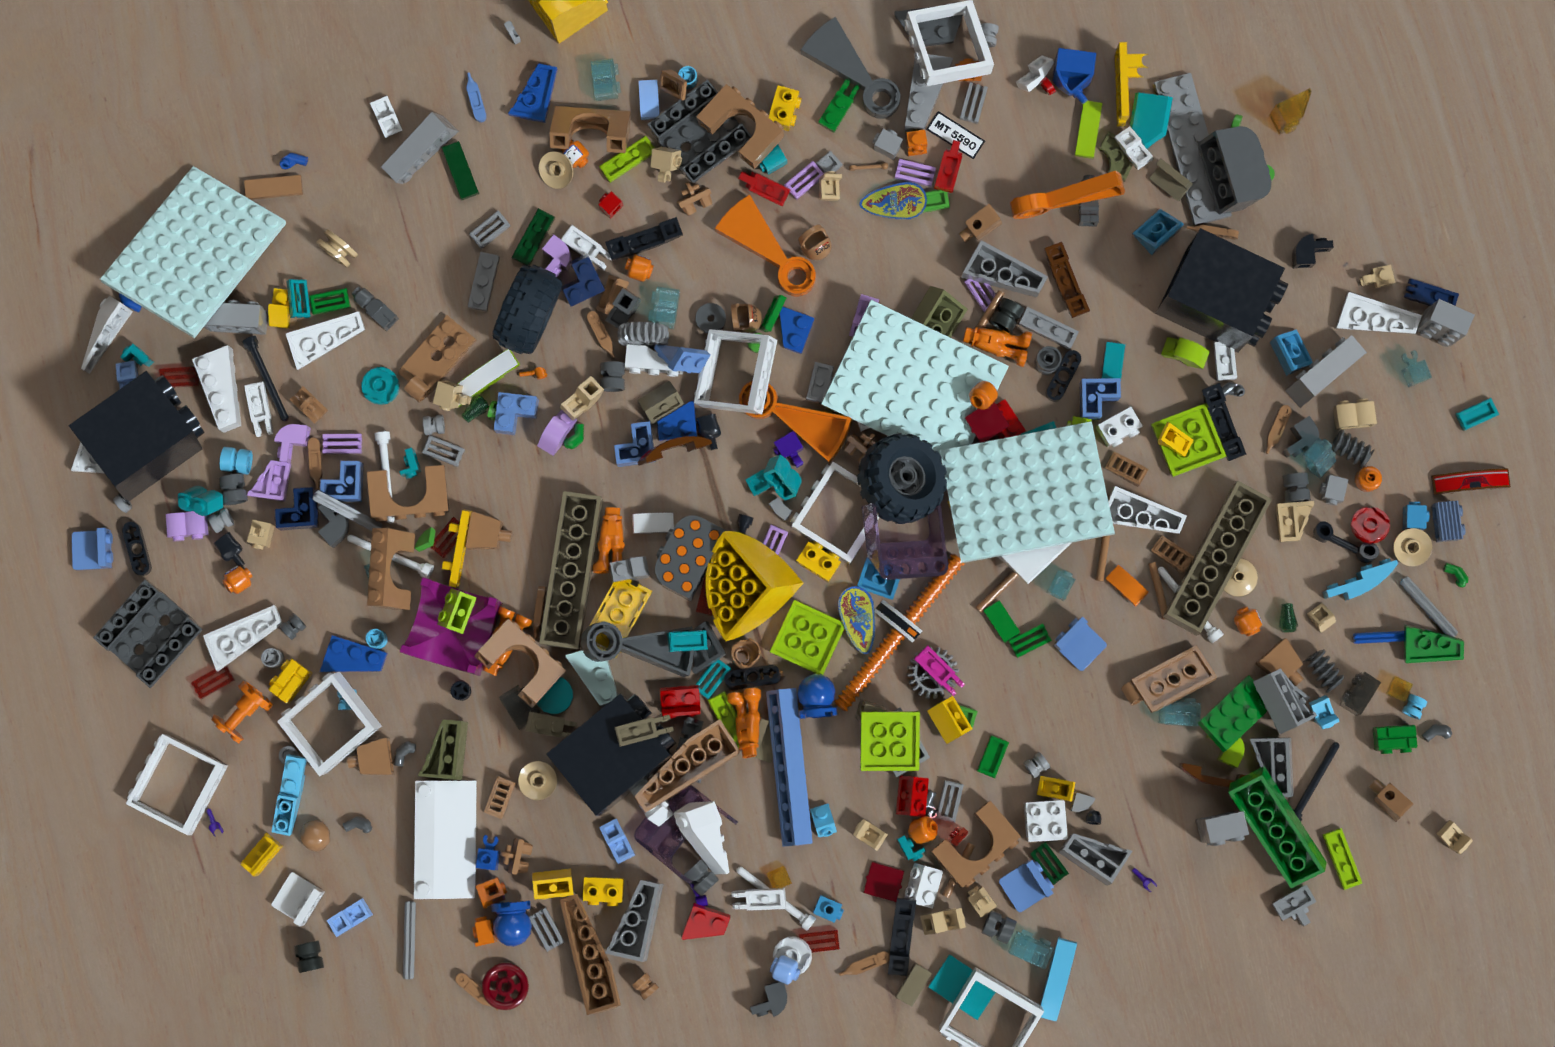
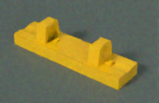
(457, 564)

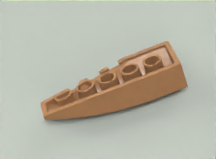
(689, 764)
(590, 959)

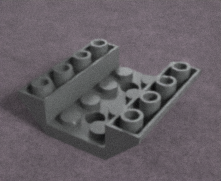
(680, 126)
(140, 623)

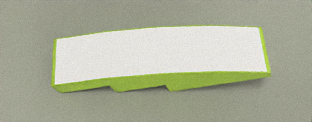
(488, 374)

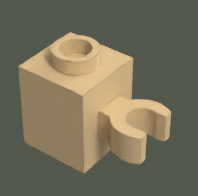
(666, 160)
(449, 395)
(260, 534)
(980, 901)

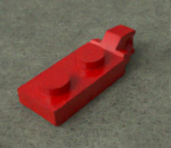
(949, 168)
(765, 187)

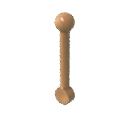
(884, 165)

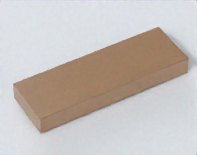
(273, 187)

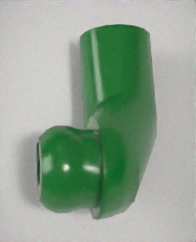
(576, 439)
(1459, 573)

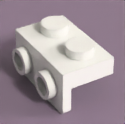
(923, 885)

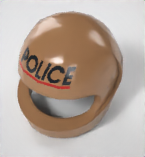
(815, 243)
(745, 318)

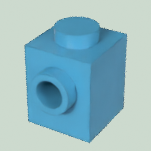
(1415, 516)
(828, 909)

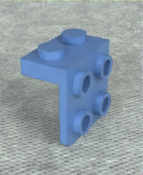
(683, 358)
(92, 549)
(1079, 644)
(1026, 885)

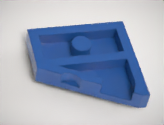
(795, 329)
(678, 423)

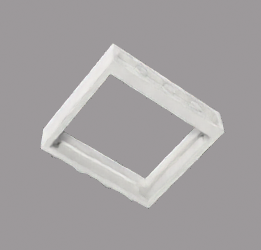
(976, 33)
(761, 374)
(808, 502)
(356, 704)
(203, 800)
(1002, 989)

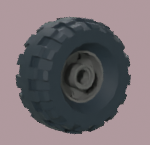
(527, 309)
(902, 478)

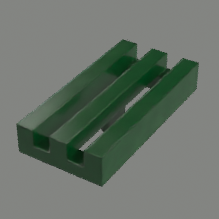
(1060, 865)

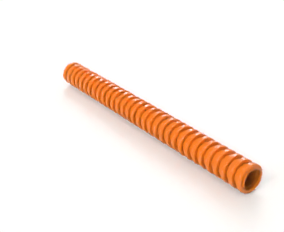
(895, 637)

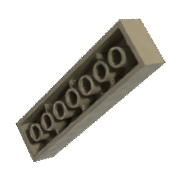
(1217, 558)
(571, 570)

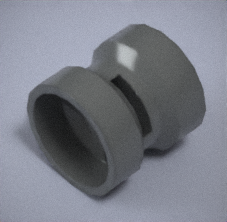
(290, 630)

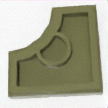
(1117, 159)

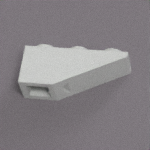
(645, 359)

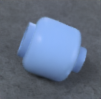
(785, 969)

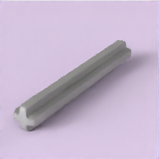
(345, 510)
(1428, 607)
(409, 940)

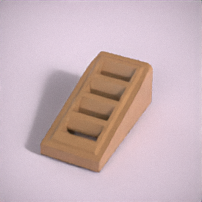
(673, 84)
(612, 289)
(1143, 470)
(1181, 568)
(500, 780)

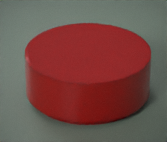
(1047, 86)

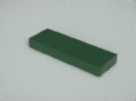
(460, 170)
(533, 237)

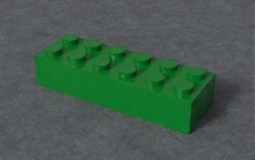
(1277, 827)

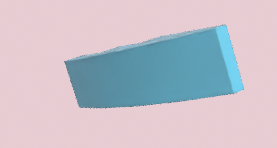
(1057, 978)

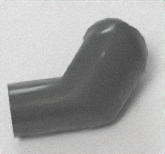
(1233, 389)

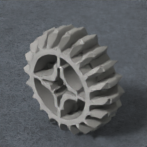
(643, 334)
(916, 679)

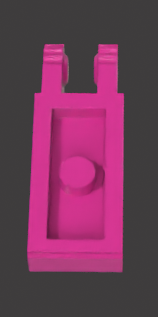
(937, 669)

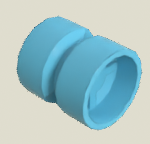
(236, 460)

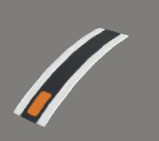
(898, 620)

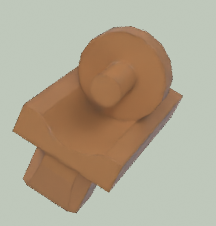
(687, 202)
(309, 404)
(855, 443)
(515, 865)

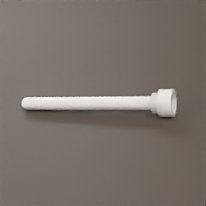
(382, 440)
(425, 570)
(1212, 633)
(805, 920)

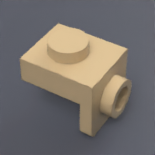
(829, 186)
(870, 834)
(1454, 837)

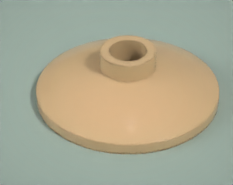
(550, 173)
(1421, 550)
(1247, 584)
(530, 773)

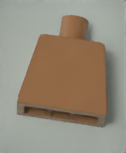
(986, 217)
(485, 533)
(1282, 657)
(373, 758)
(1397, 805)

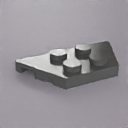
(934, 31)

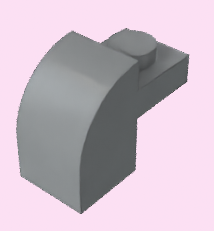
(629, 569)

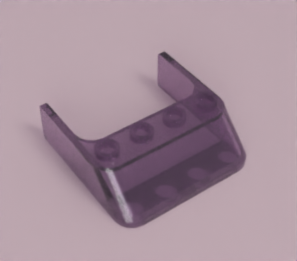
(908, 558)
(666, 839)

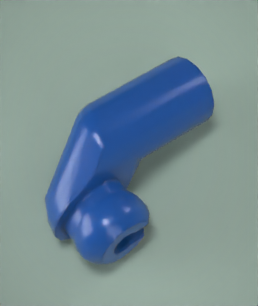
(293, 159)
(129, 303)

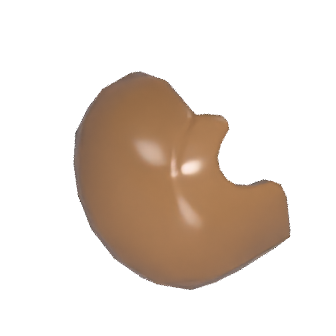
(745, 653)
(315, 835)

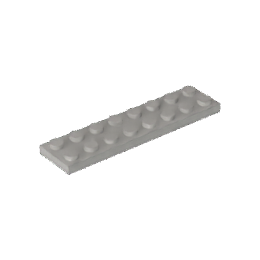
(1184, 131)

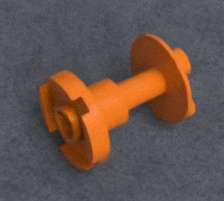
(246, 706)

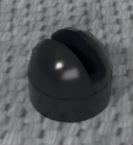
(1093, 817)

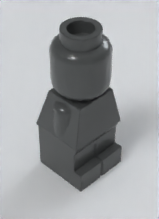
(1089, 210)
(375, 308)

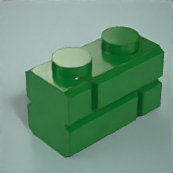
(1395, 737)

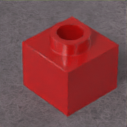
(610, 204)

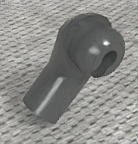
(1437, 729)
(402, 750)
(930, 809)
(358, 822)

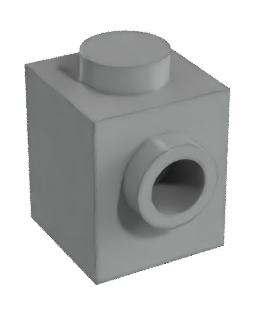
(887, 143)
(1333, 489)

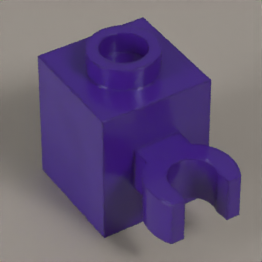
(789, 447)

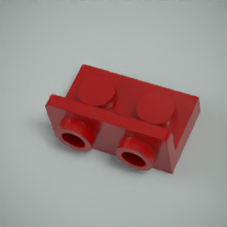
(1016, 427)
(680, 701)
(912, 796)

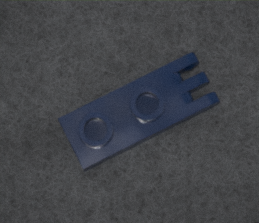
(1429, 294)

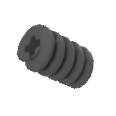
(1352, 449)
(1324, 670)

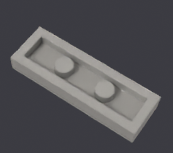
(483, 281)
(1048, 328)

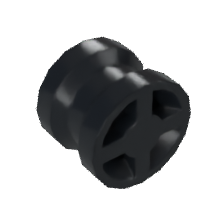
(457, 690)

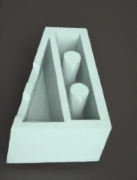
(596, 677)

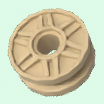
(337, 248)

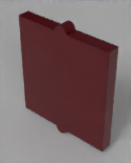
(987, 422)
(883, 882)

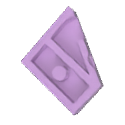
(273, 482)

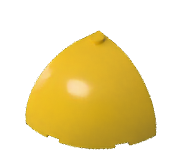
(568, 16)
(746, 584)

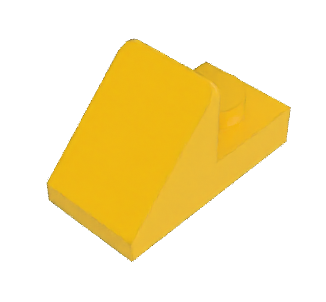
(279, 309)
(1175, 439)
(1056, 788)

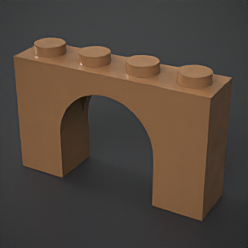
(730, 103)
(572, 119)
(384, 506)
(381, 590)
(509, 638)
(1001, 835)

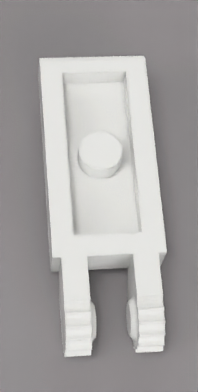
(584, 244)
(258, 406)
(760, 899)

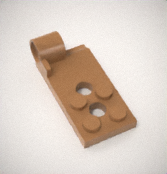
(424, 372)
(1157, 690)

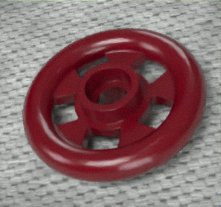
(492, 975)

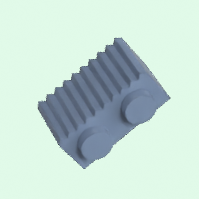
(1448, 521)

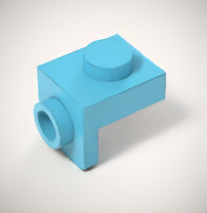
(1325, 714)
(823, 820)

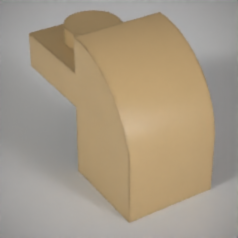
(583, 398)
(943, 921)

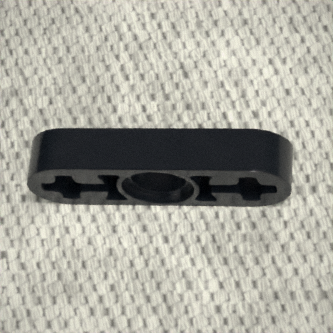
(1065, 361)
(138, 534)
(758, 682)

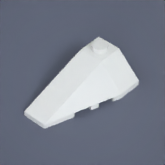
(108, 323)
(701, 827)

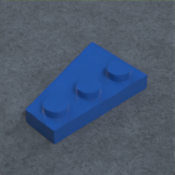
(536, 96)
(351, 657)

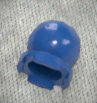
(816, 695)
(512, 923)

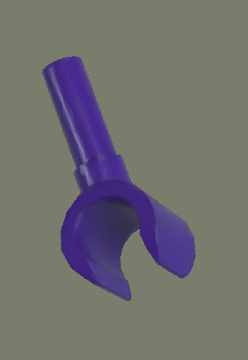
(214, 825)
(1146, 881)
(699, 900)

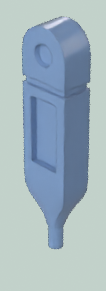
(475, 99)

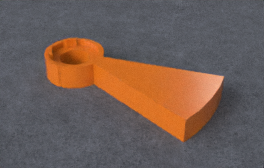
(1089, 190)
(748, 229)
(819, 429)

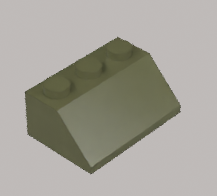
(939, 311)

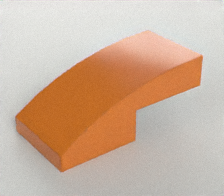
(1127, 585)

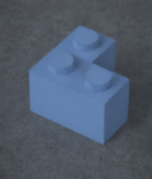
(1094, 392)
(510, 408)
(630, 453)
(349, 486)

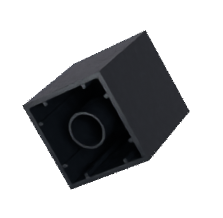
(1223, 292)
(139, 434)
(599, 766)

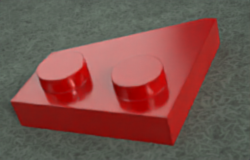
(705, 923)

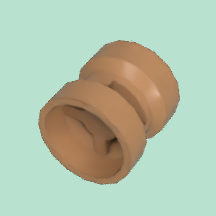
(645, 986)

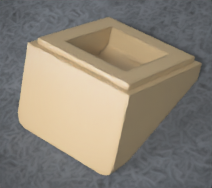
(1321, 617)

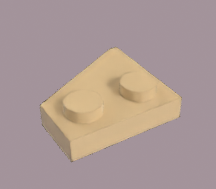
(1292, 519)

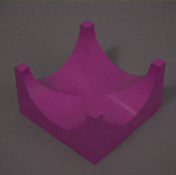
(444, 645)

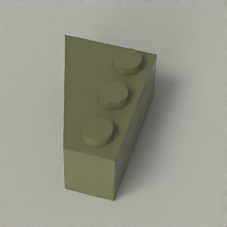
(447, 751)

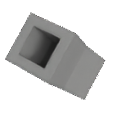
(780, 509)

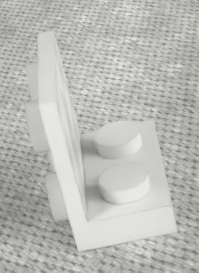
(1045, 821)
(297, 898)

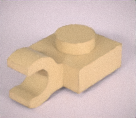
(1379, 276)

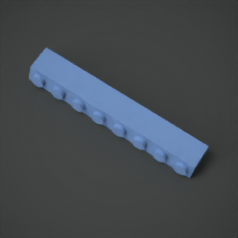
(789, 767)

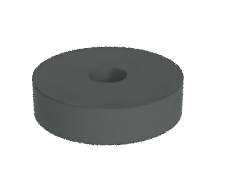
(707, 310)

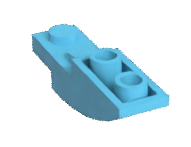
(1367, 579)
(290, 795)

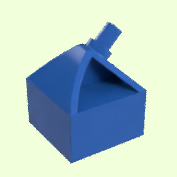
(1073, 72)

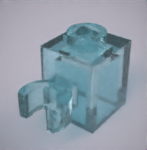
(1416, 371)
(1061, 584)

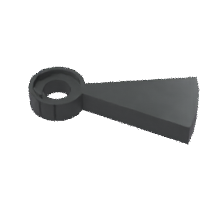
(835, 53)
(647, 647)

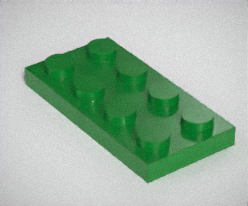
(1234, 714)

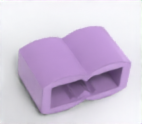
(186, 525)

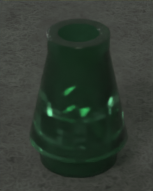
(476, 408)
(1288, 619)

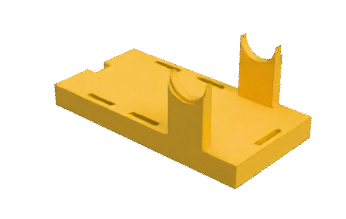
(1125, 68)
(621, 609)

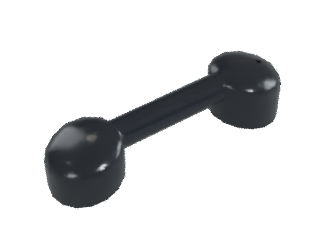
(1365, 553)

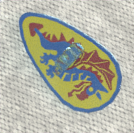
(896, 201)
(858, 617)

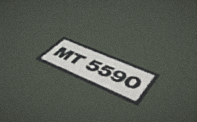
(950, 130)

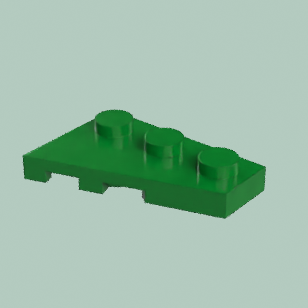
(1430, 646)

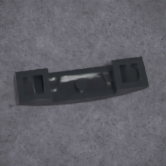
(644, 240)
(1217, 408)
(901, 936)

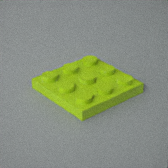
(1205, 445)
(807, 638)
(889, 740)

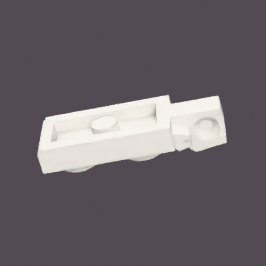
(1224, 362)

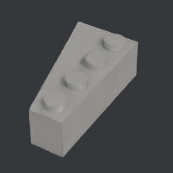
(637, 925)

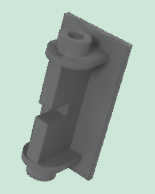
(690, 728)

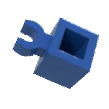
(488, 857)

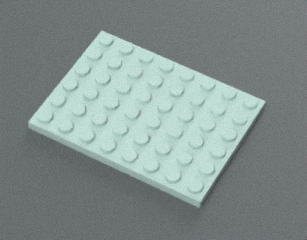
(193, 251)
(909, 379)
(1027, 492)

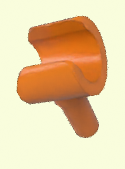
(539, 372)

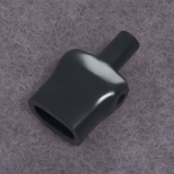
(709, 429)
(229, 549)

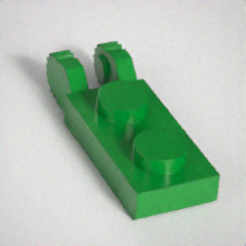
(838, 107)

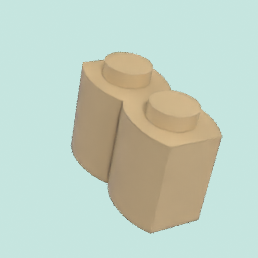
(1354, 415)

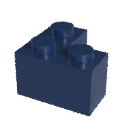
(586, 285)
(304, 513)

